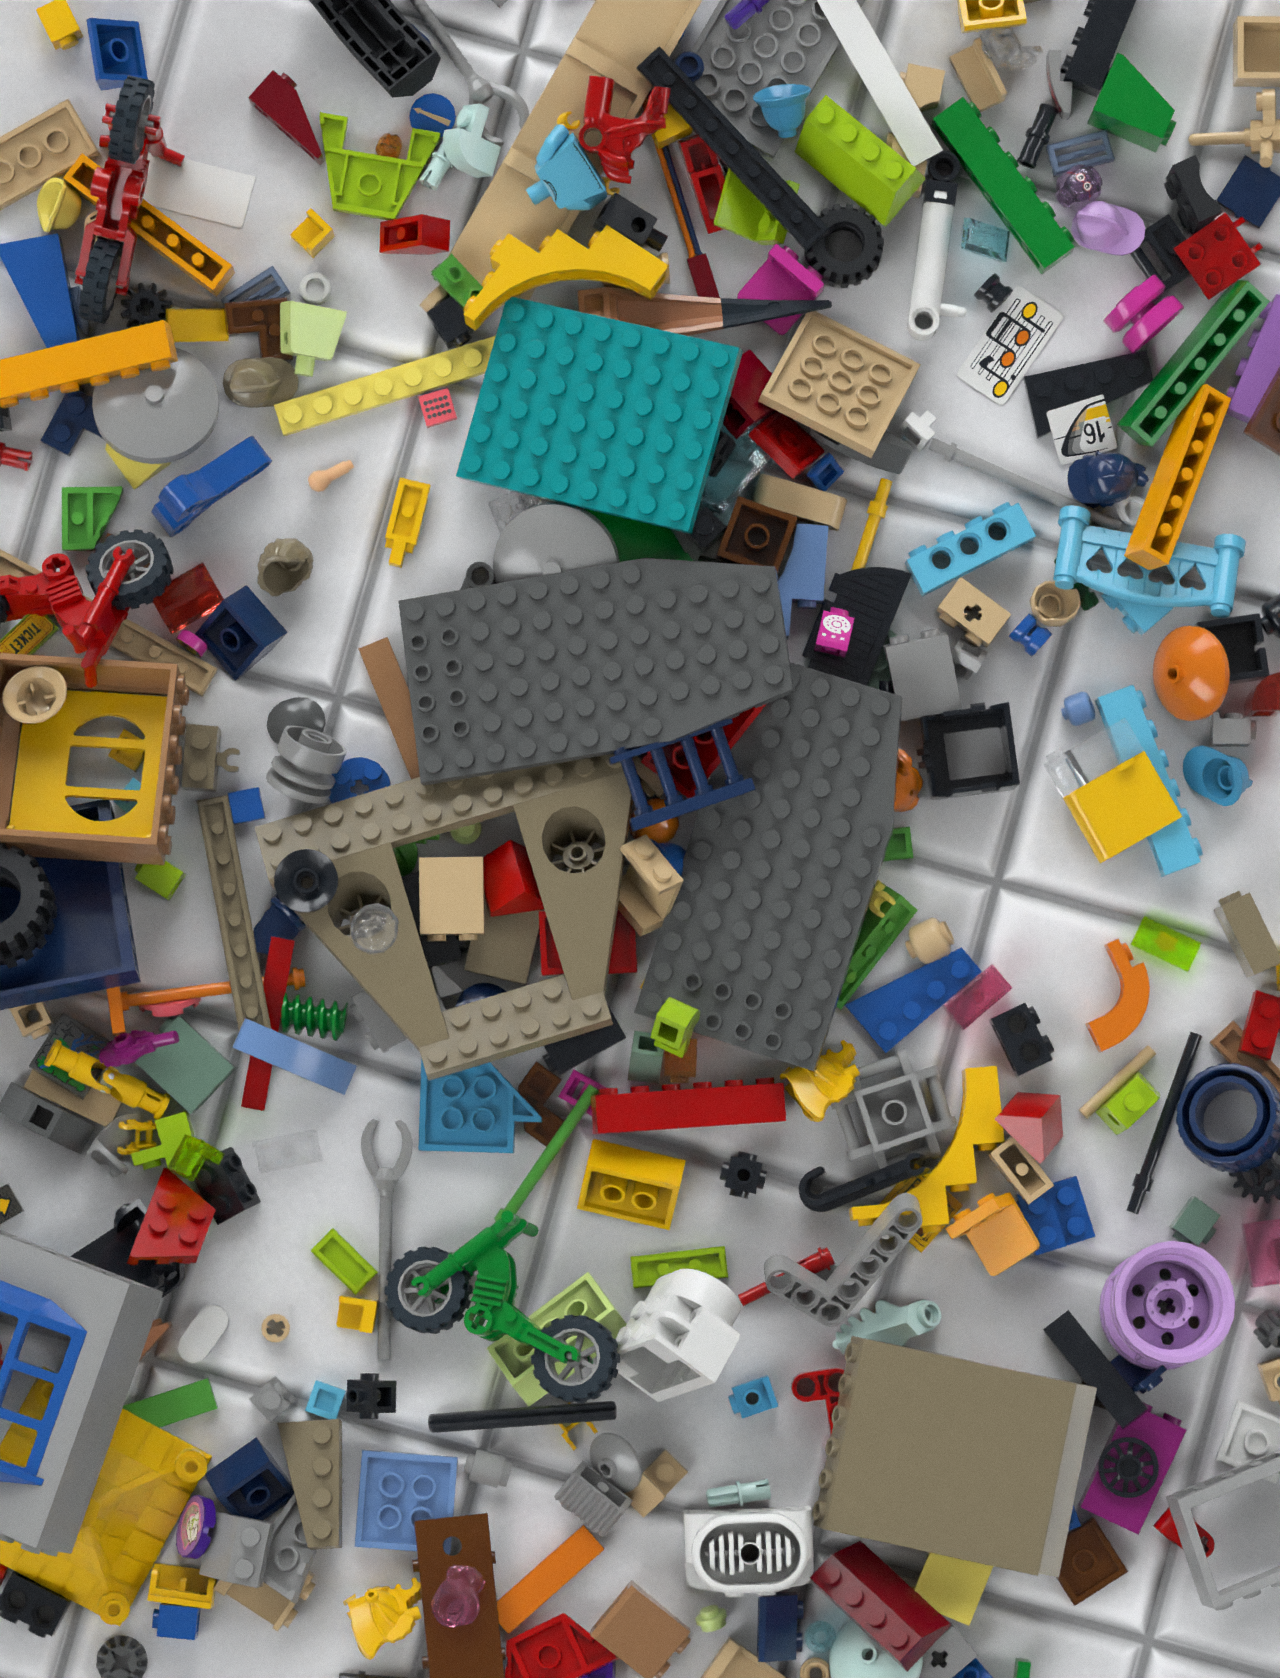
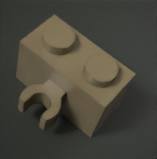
(204, 757)

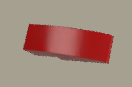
(705, 178)

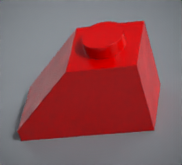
(415, 235)

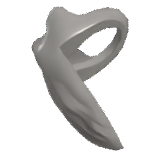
(105, 1145)

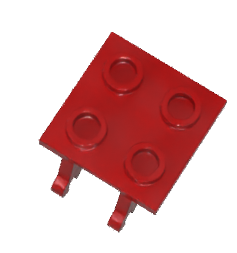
(1218, 255)

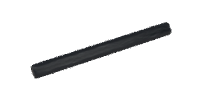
(522, 1416)

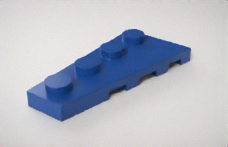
(906, 1002)

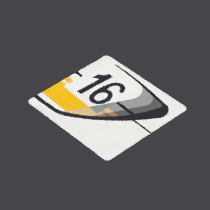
(1081, 429)

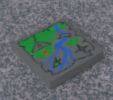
(77, 1038)

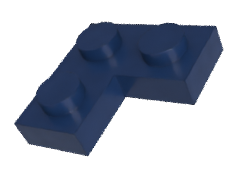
(69, 422)

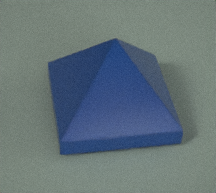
(825, 472)

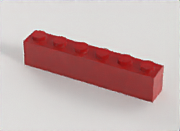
(688, 1107)

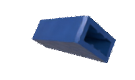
(44, 286)

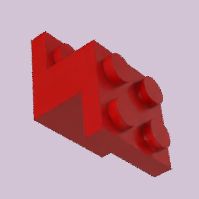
(623, 949)

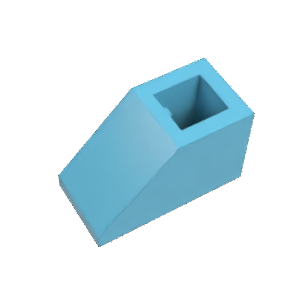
(1137, 616)

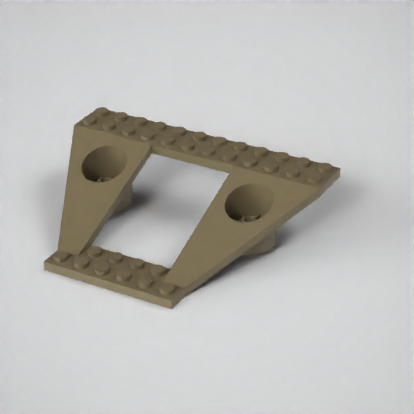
(553, 808)

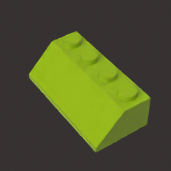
(857, 161)

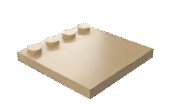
(839, 383)

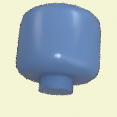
(1078, 709)

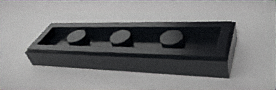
(1095, 1369)

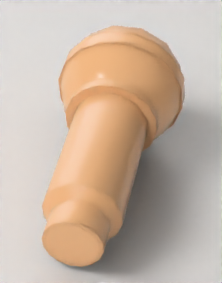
(320, 479)

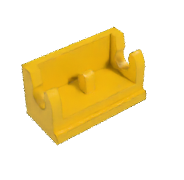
(181, 1586)

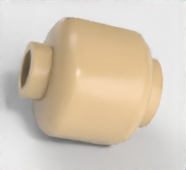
(929, 940)

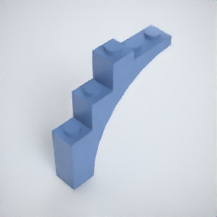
(805, 571)

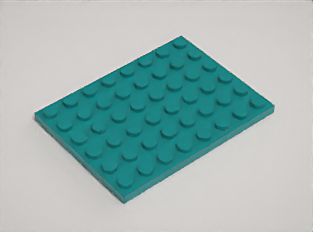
(599, 414)

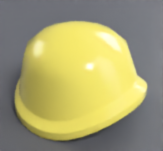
(58, 205)

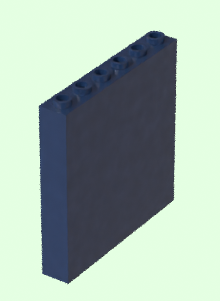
(92, 931)

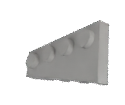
(289, 1555)

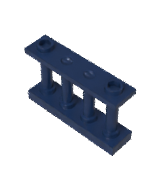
(675, 805)

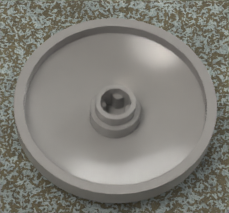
(158, 412)
(552, 541)

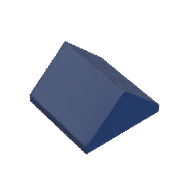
(116, 51)

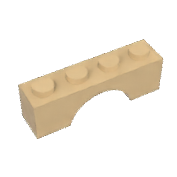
(925, 88)

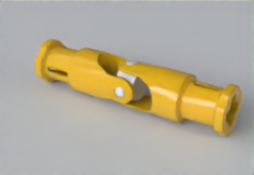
(122, 1087)

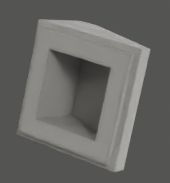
(445, 985)

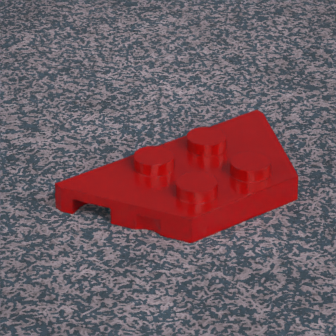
(172, 1224)
(555, 1651)

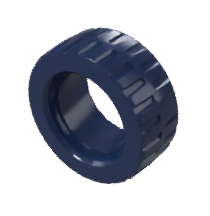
(1258, 1143)

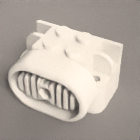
(679, 1334)
(715, 1544)

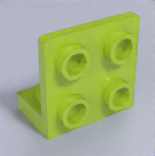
(746, 216)

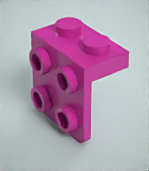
(783, 279)

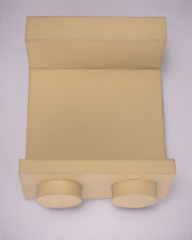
(648, 886)
(266, 1601)

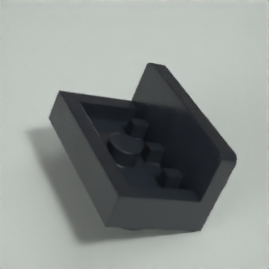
(226, 1186)

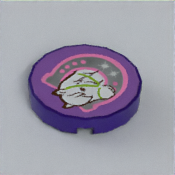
(194, 1526)

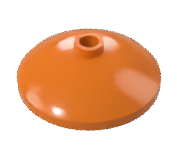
(1191, 673)

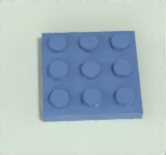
(401, 1490)

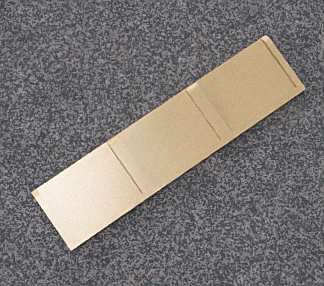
(608, 45)

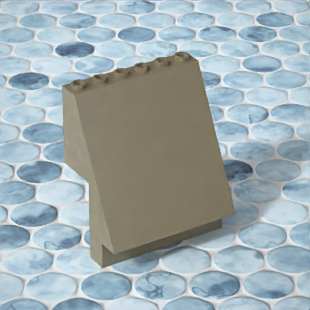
(954, 1457)

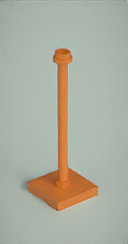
(121, 1001)

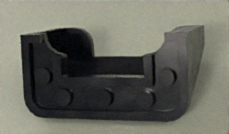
(114, 1247)

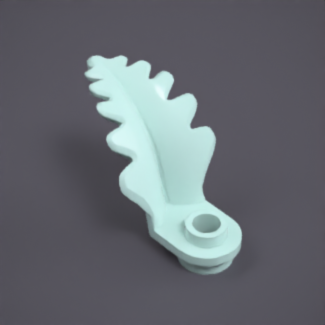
(890, 1323)

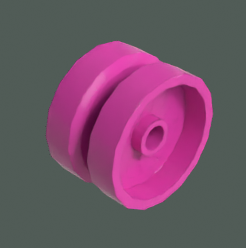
(1140, 310)

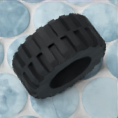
(35, 911)

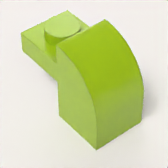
(674, 1026)
(171, 1132)

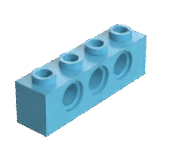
(1017, 533)

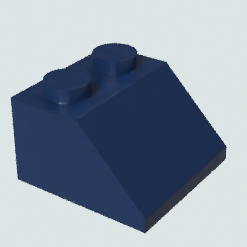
(241, 632)
(250, 1482)
(778, 1627)

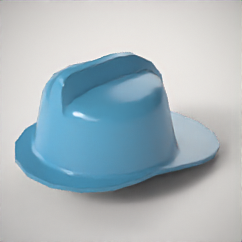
(1216, 775)

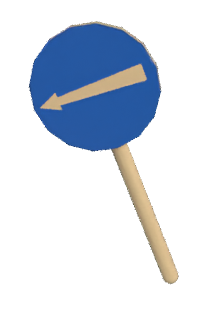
(432, 113)

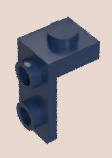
(1137, 1377)

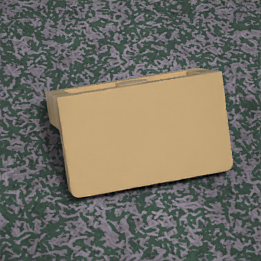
(978, 76)

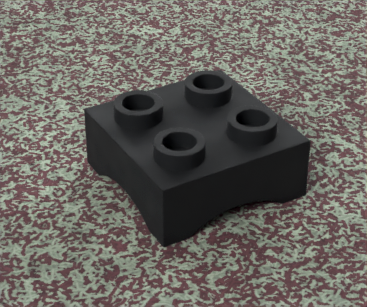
(1195, 204)

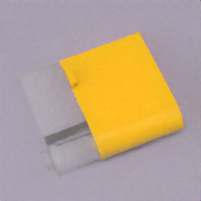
(1112, 790)

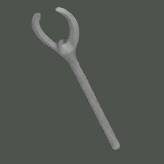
(479, 88)
(385, 1181)

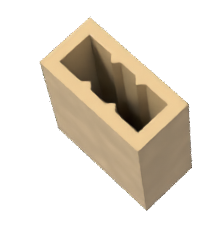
(451, 898)

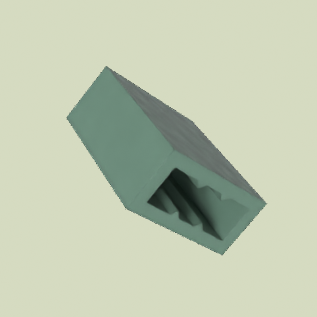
(189, 1068)

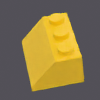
(631, 1184)

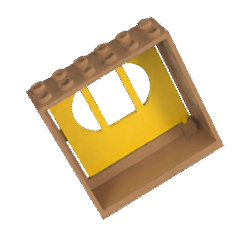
(39, 811)

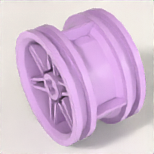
(1188, 1266)

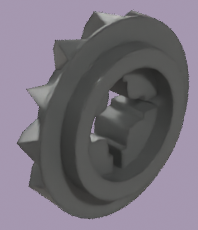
(122, 1645)

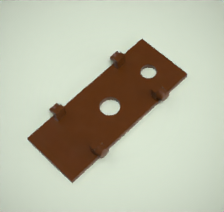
(465, 1649)

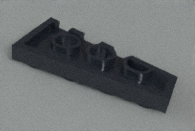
(1065, 386)

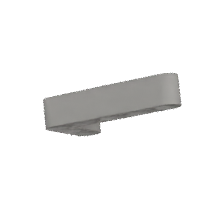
(850, 1269)

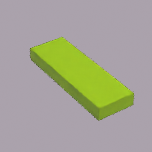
(650, 1267)

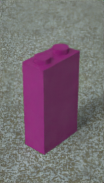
(1164, 1437)

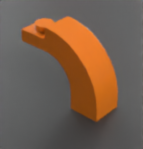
(1131, 1004)

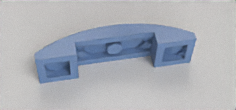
(294, 1056)

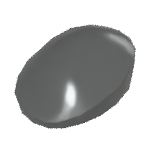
(297, 712)

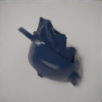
(1104, 479)

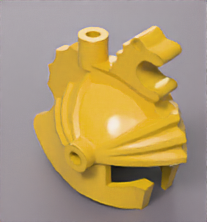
(828, 1084)
(383, 1616)

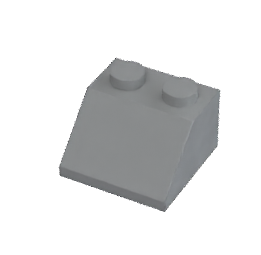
(238, 1550)

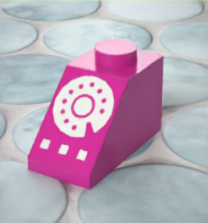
(834, 632)

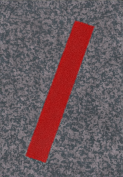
(274, 988)

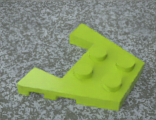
(371, 182)

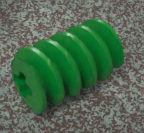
(313, 1017)

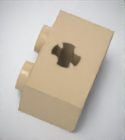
(967, 597)

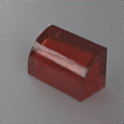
(188, 598)
(1264, 698)

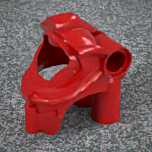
(619, 135)

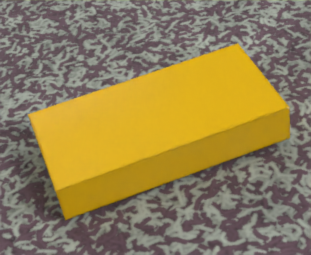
(197, 324)

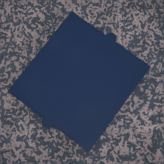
(1251, 192)

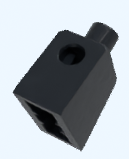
(619, 215)

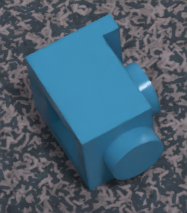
(762, 1388)

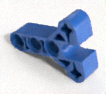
(193, 493)

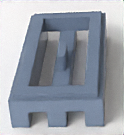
(1106, 146)
(262, 292)

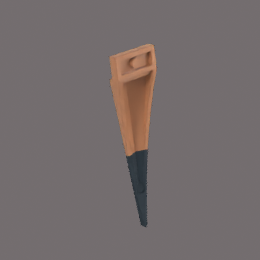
(688, 313)

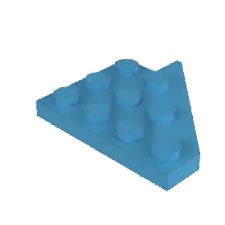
(471, 1111)

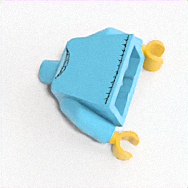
(567, 171)

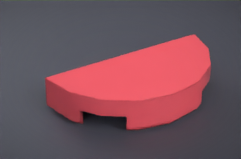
(171, 1008)

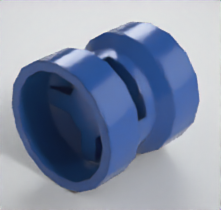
(1035, 640)

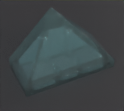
(984, 239)

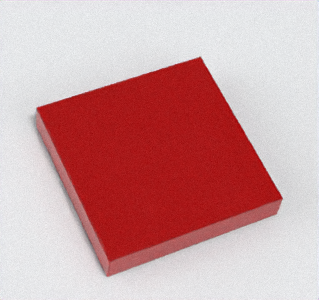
(786, 443)

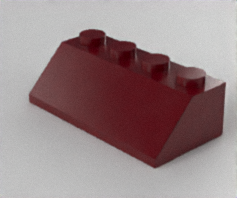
(880, 1603)

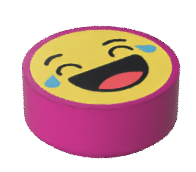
(191, 643)

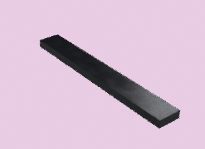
(734, 150)

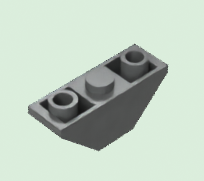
(45, 1118)

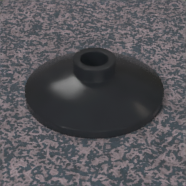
(299, 866)

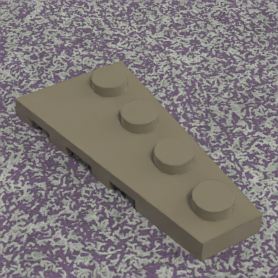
(315, 1470)

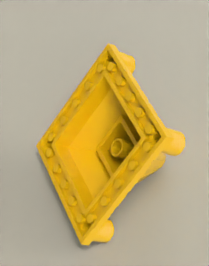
(128, 1516)

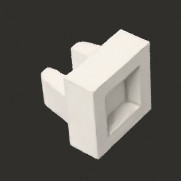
(917, 430)

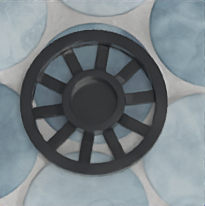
(1128, 1467)

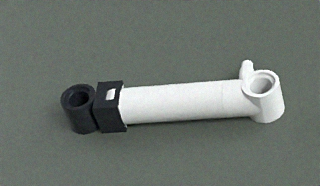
(933, 248)

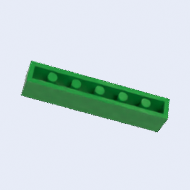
(1003, 185)
(1193, 363)

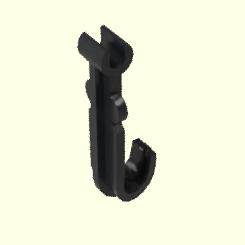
(859, 1187)

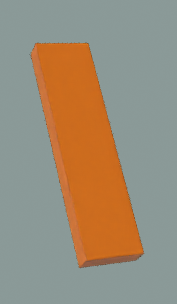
(547, 1578)

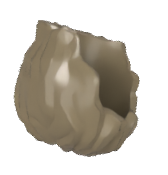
(284, 566)

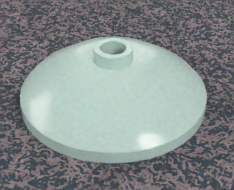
(849, 1661)

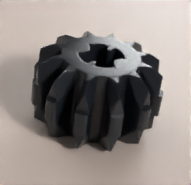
(137, 303)

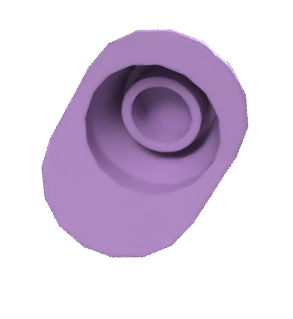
(1108, 228)

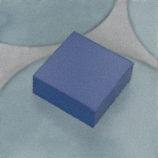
(246, 805)

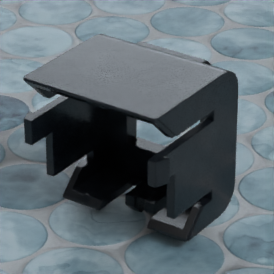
(963, 720)

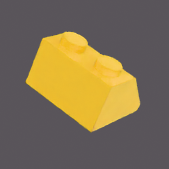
(985, 14)

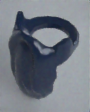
(276, 922)

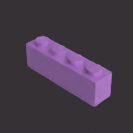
(1259, 367)

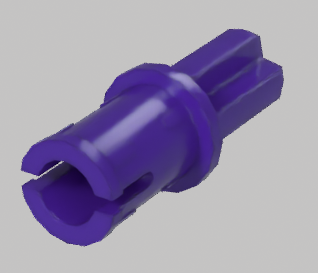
(743, 11)

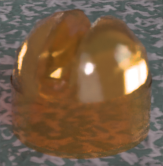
(387, 140)

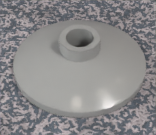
(616, 1461)

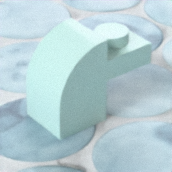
(466, 147)

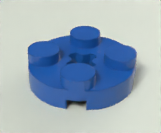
(358, 769)

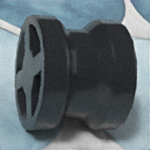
(993, 292)

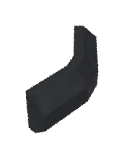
(382, 43)

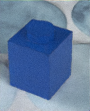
(176, 1621)

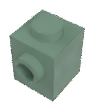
(645, 1063)
(1195, 1223)

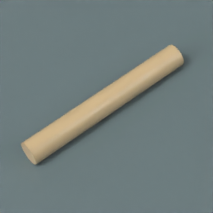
(1117, 1082)

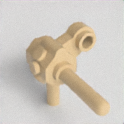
(1261, 136)

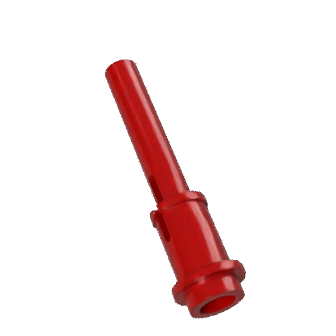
(814, 1263)

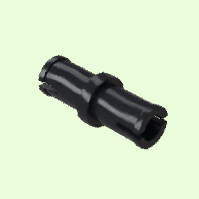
(1037, 136)

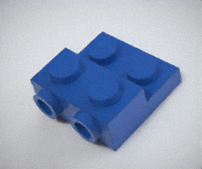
(1058, 1216)

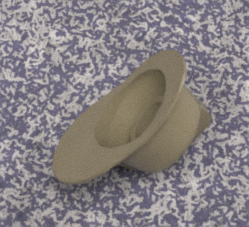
(260, 382)

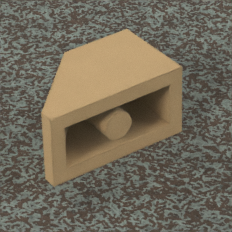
(1020, 1170)

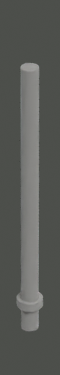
(1023, 484)

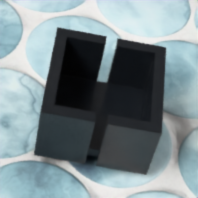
(1238, 639)

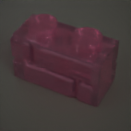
(977, 997)

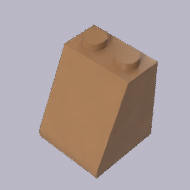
(641, 1632)

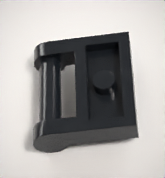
(1162, 238)

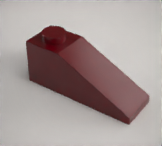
(282, 107)

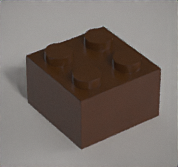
(756, 535)

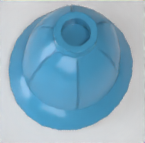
(783, 107)

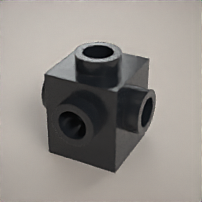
(743, 1188)
(371, 1396)

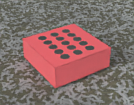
(437, 407)

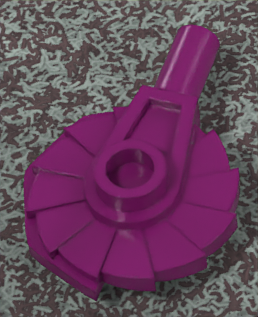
(130, 1046)

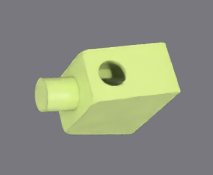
(309, 333)

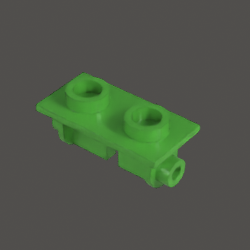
(456, 280)

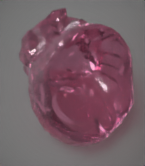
(457, 1597)

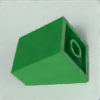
(1132, 108)

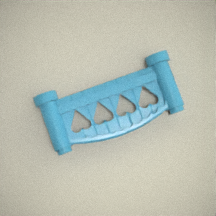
(1215, 566)

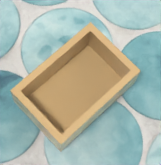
(1256, 51)

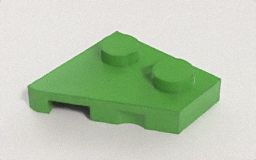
(86, 515)

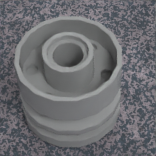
(306, 764)

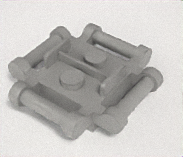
(894, 1111)

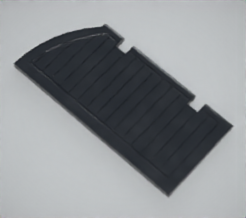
(872, 600)

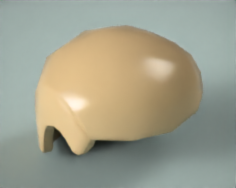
(1054, 605)

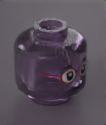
(1078, 187)

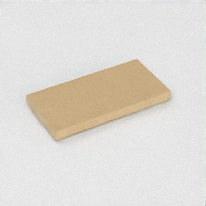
(41, 151)

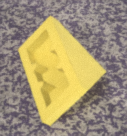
(134, 471)

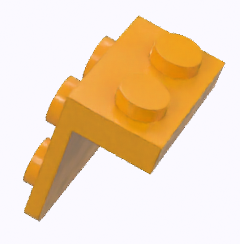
(996, 1232)

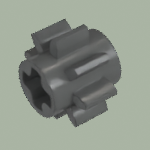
(1268, 1328)

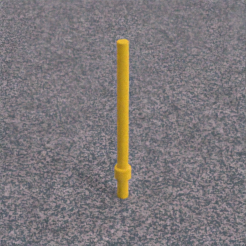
(877, 511)

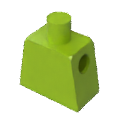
(1128, 1103)

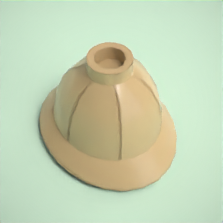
(34, 694)

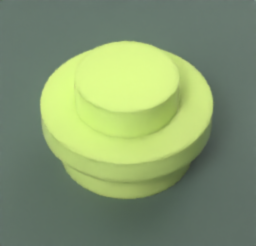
(467, 834)
(711, 1618)

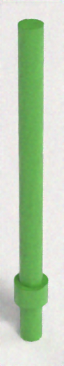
(550, 1152)

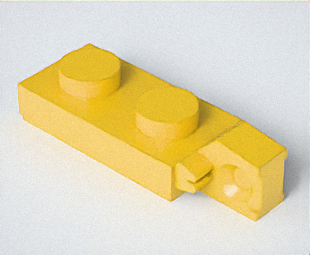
(406, 519)

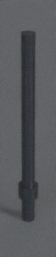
(1143, 1181)

